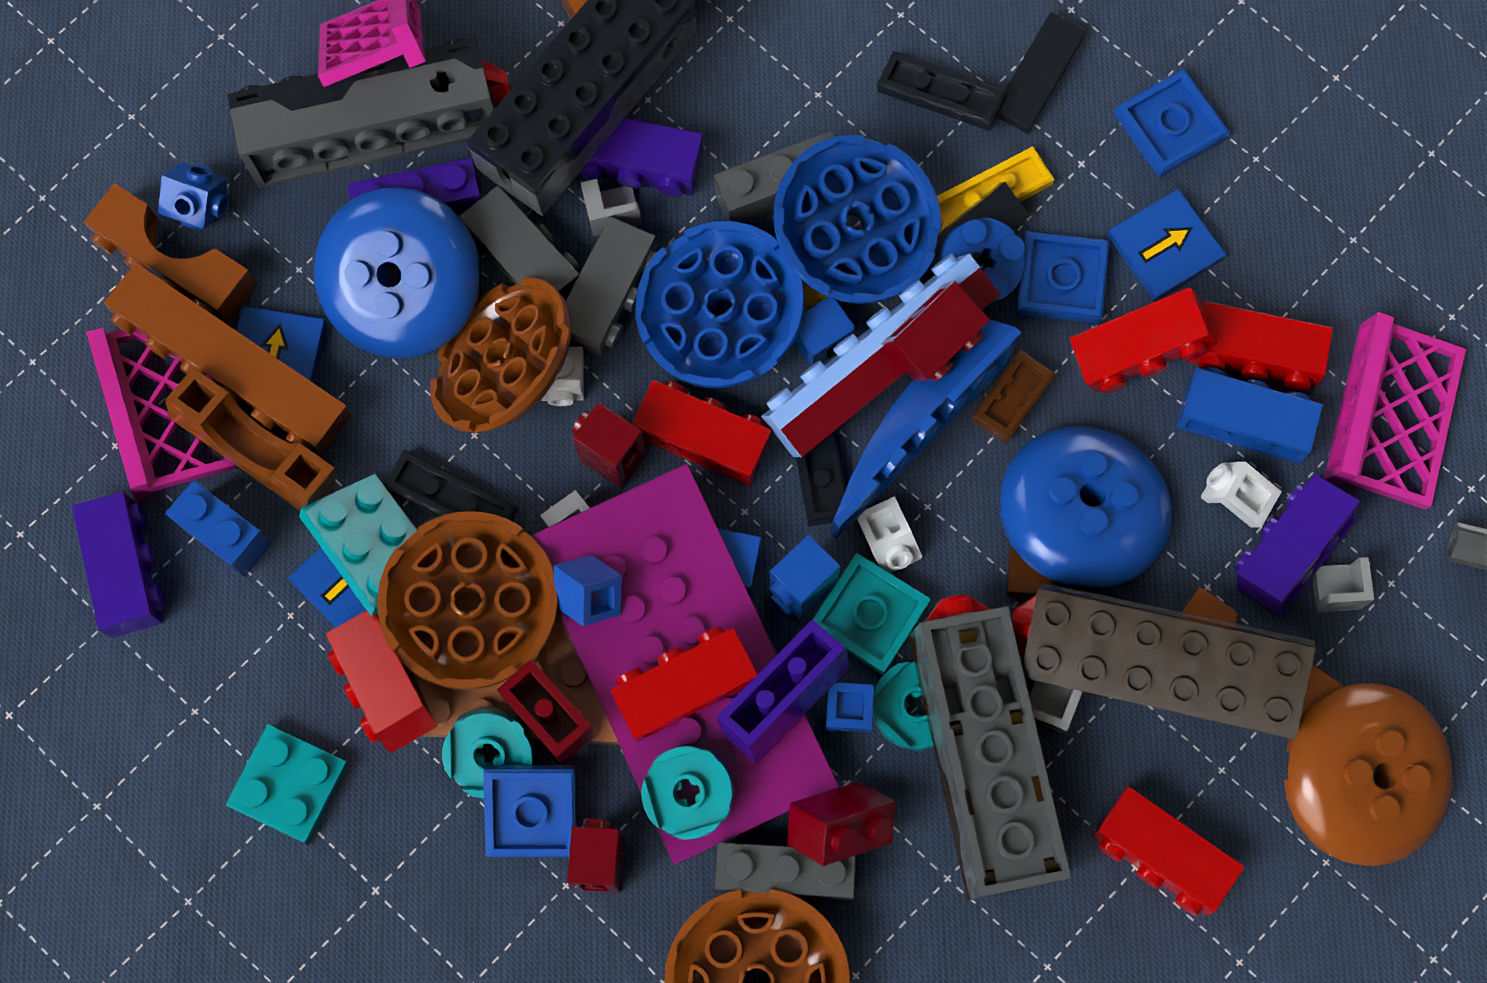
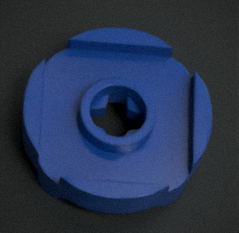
(999, 241)

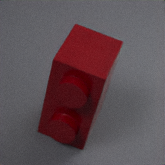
(936, 333)
(608, 444)
(546, 711)
(841, 823)
(595, 857)

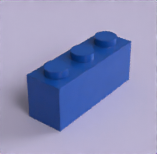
(1249, 415)

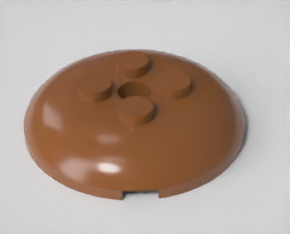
(502, 357)
(440, 566)
(1334, 765)
(759, 932)

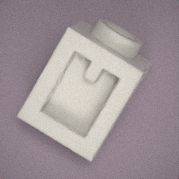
(570, 381)
(1242, 492)
(889, 536)

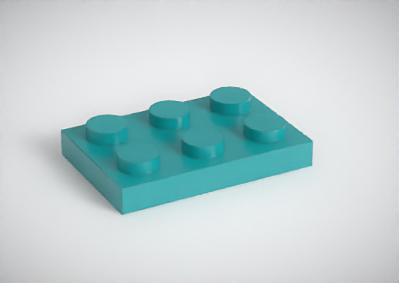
(359, 533)

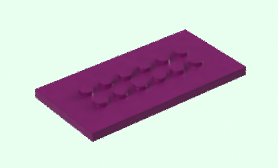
(673, 591)

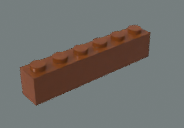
(227, 358)

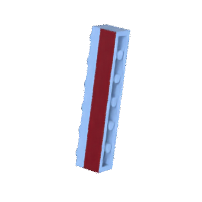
(862, 364)

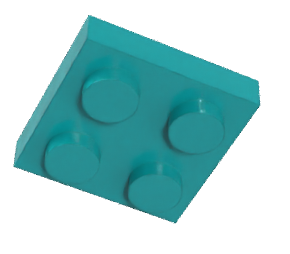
(871, 613)
(287, 784)

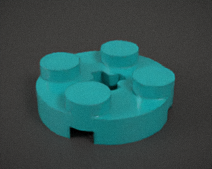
(891, 713)
(474, 729)
(665, 779)

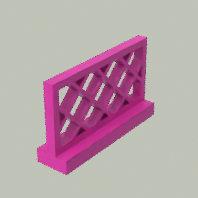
(370, 38)
(1359, 404)
(128, 424)

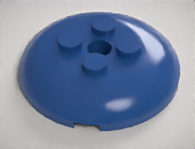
(878, 188)
(435, 264)
(688, 282)
(1078, 541)

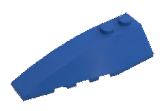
(920, 418)

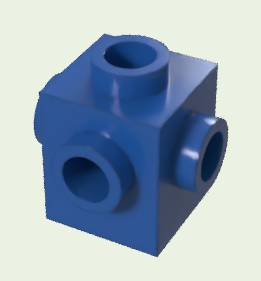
(193, 195)

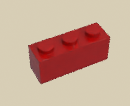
(1143, 341)
(1266, 347)
(703, 431)
(683, 682)
(379, 683)
(1167, 853)

